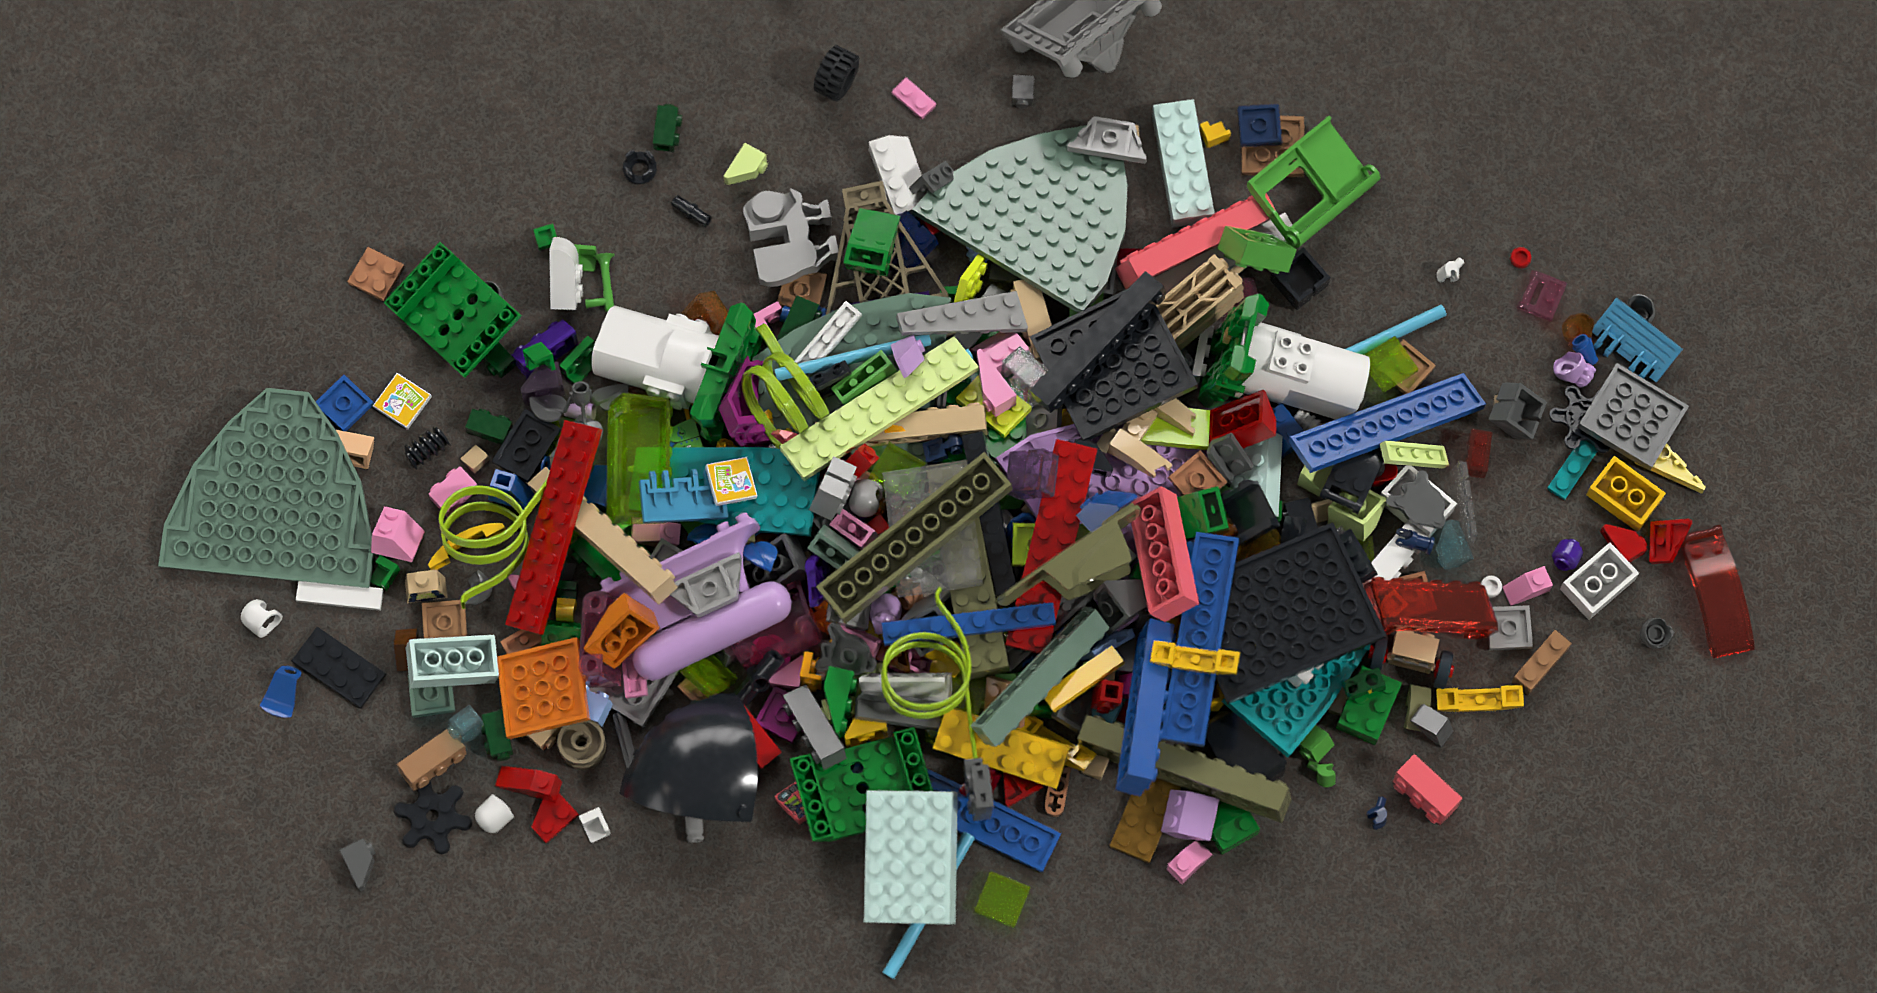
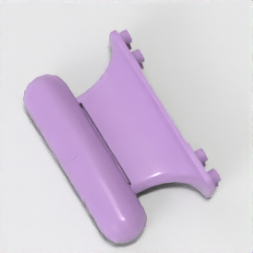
(684, 636)

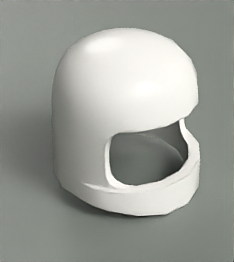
(254, 616)
(493, 814)

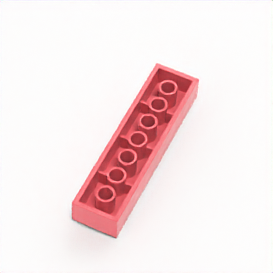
(1190, 241)

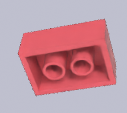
(1426, 790)

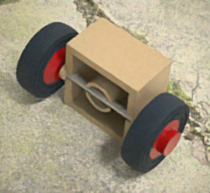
(1414, 653)

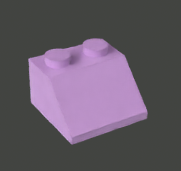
(1190, 815)

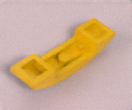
(488, 530)
(1194, 659)
(1480, 699)
(1078, 756)

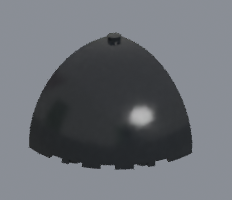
(698, 763)

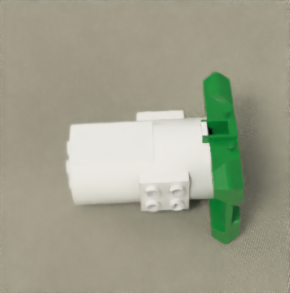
(678, 359)
(1281, 363)

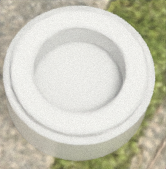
(1493, 585)

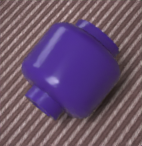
(1567, 554)

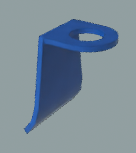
(281, 693)

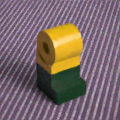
(566, 601)

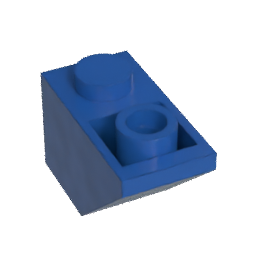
(511, 485)

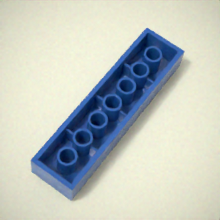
(1144, 712)

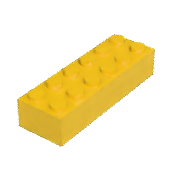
(1019, 754)

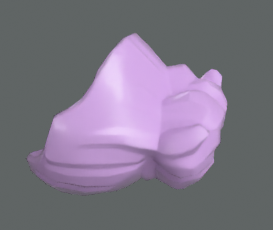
(1574, 369)
(885, 609)

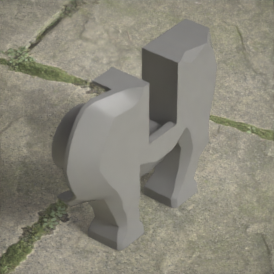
(785, 215)

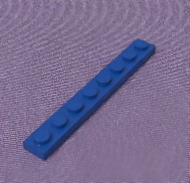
(973, 622)

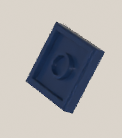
(1259, 125)

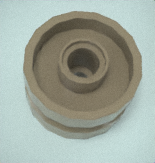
(582, 757)

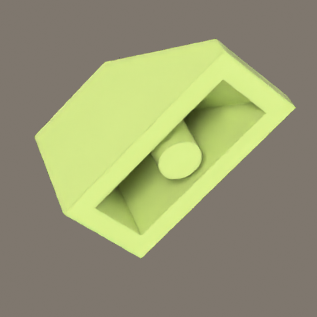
(746, 165)

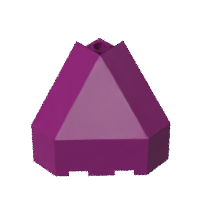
(736, 414)

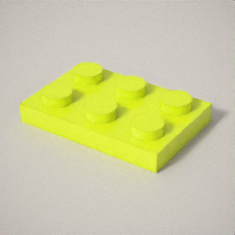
(970, 280)
(1005, 421)

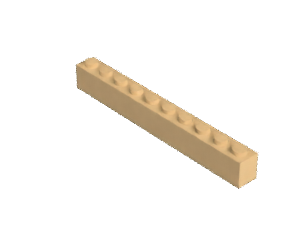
(617, 548)

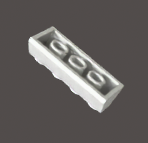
(897, 170)
(915, 685)

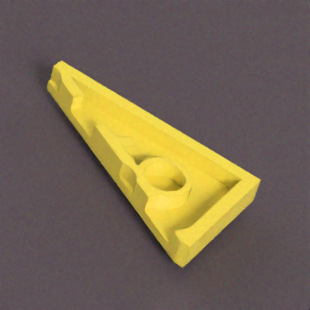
(1674, 468)

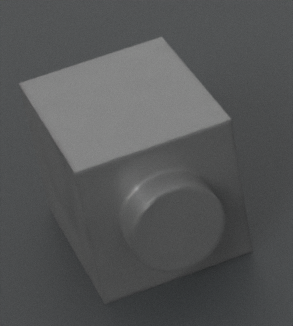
(1022, 91)

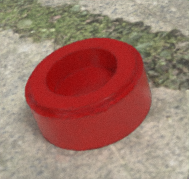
(1520, 257)

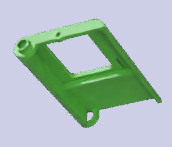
(1331, 170)

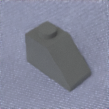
(359, 861)

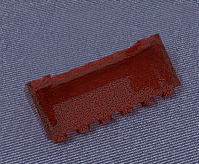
(1433, 606)

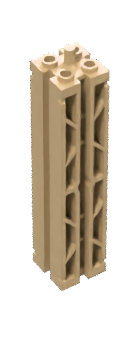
(1201, 299)

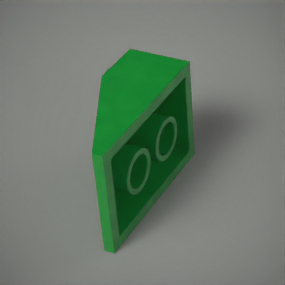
(1232, 827)

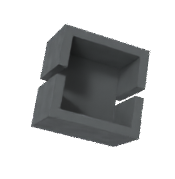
(1514, 404)

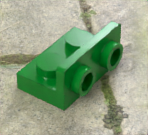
(579, 361)
(559, 631)

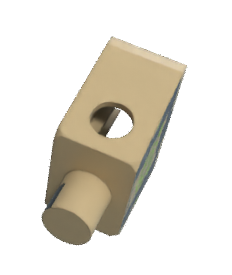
(425, 586)

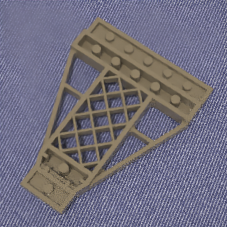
(873, 197)

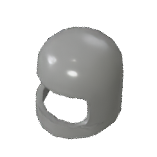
(863, 499)

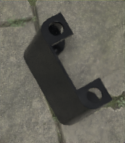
(1243, 746)

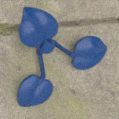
(761, 553)

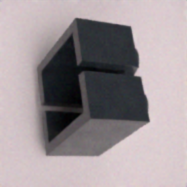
(1302, 280)

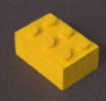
(1625, 493)

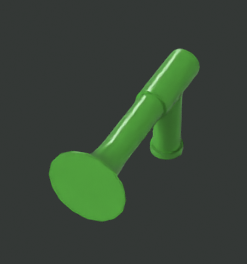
(607, 301)

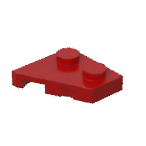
(1667, 539)
(1018, 788)
(553, 818)

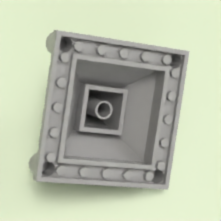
(1077, 31)

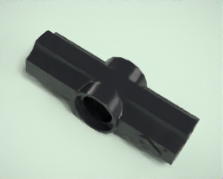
(759, 676)

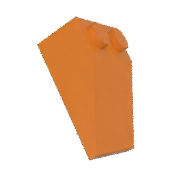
(622, 630)

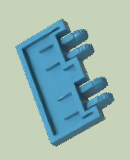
(1636, 338)
(680, 503)

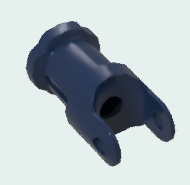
(1414, 541)

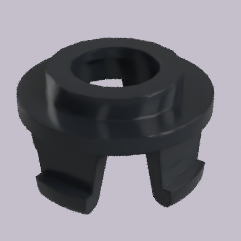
(636, 157)

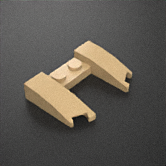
(1128, 444)

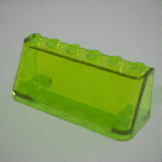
(636, 444)

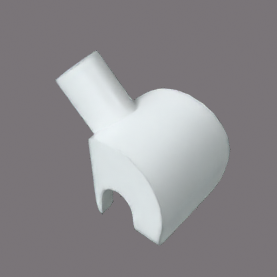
(1450, 270)

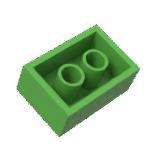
(1256, 250)

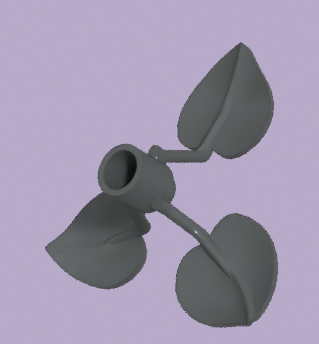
(550, 407)

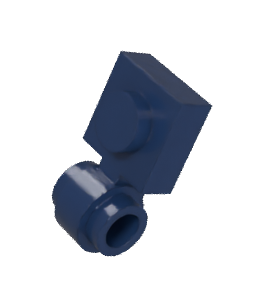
(937, 448)

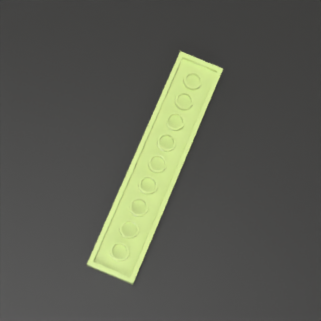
(878, 409)

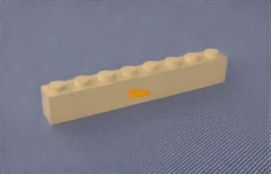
(932, 424)

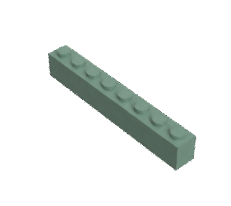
(1040, 677)

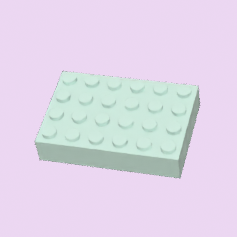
(911, 857)

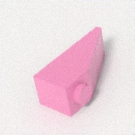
(995, 390)

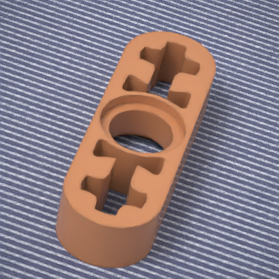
(1061, 802)

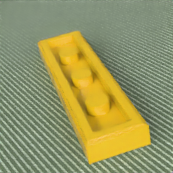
(1084, 678)

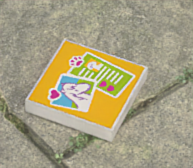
(402, 401)
(731, 481)

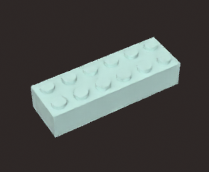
(1182, 162)

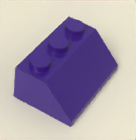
(558, 339)

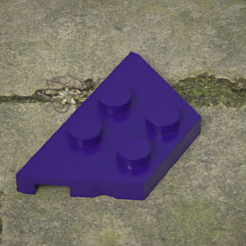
(817, 571)

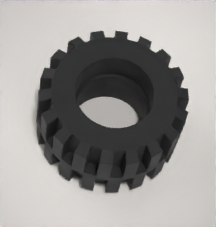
(836, 73)

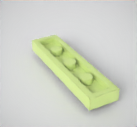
(1414, 454)

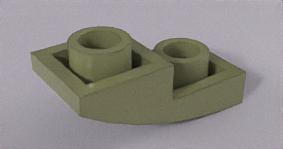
(1416, 696)

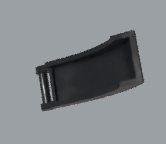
(1354, 477)

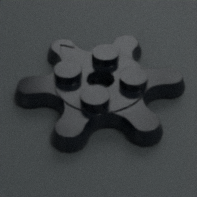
(1571, 418)
(436, 830)

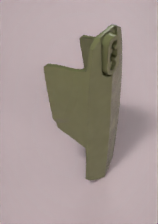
(1085, 563)

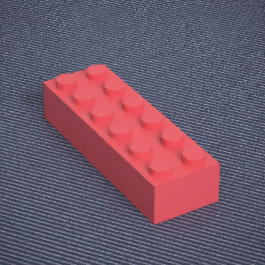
(1163, 555)

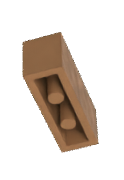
(1541, 662)
(431, 760)

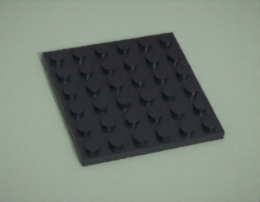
(1131, 381)

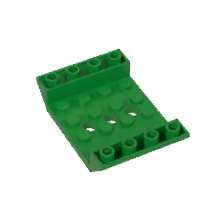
(437, 293)
(831, 795)

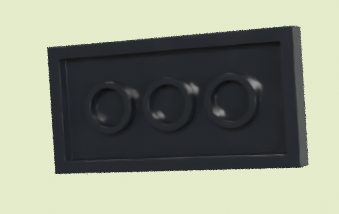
(338, 667)

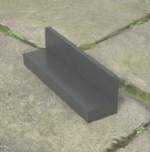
(875, 708)

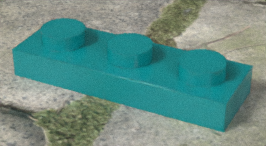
(1572, 469)

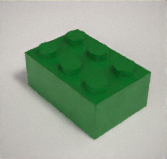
(1367, 714)

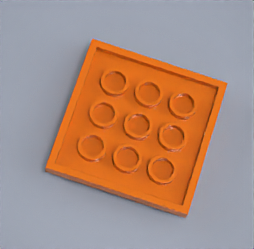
(542, 688)

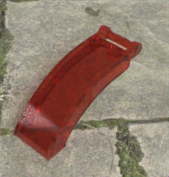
(1718, 593)

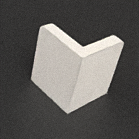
(594, 825)

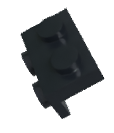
(826, 379)

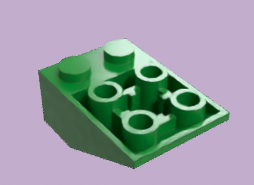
(872, 242)
(1202, 512)
(838, 689)

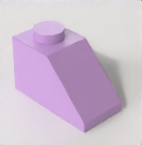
(908, 354)

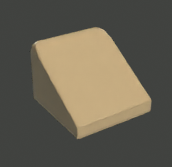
(475, 459)
(1321, 510)
(1097, 767)

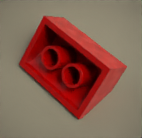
(1248, 419)

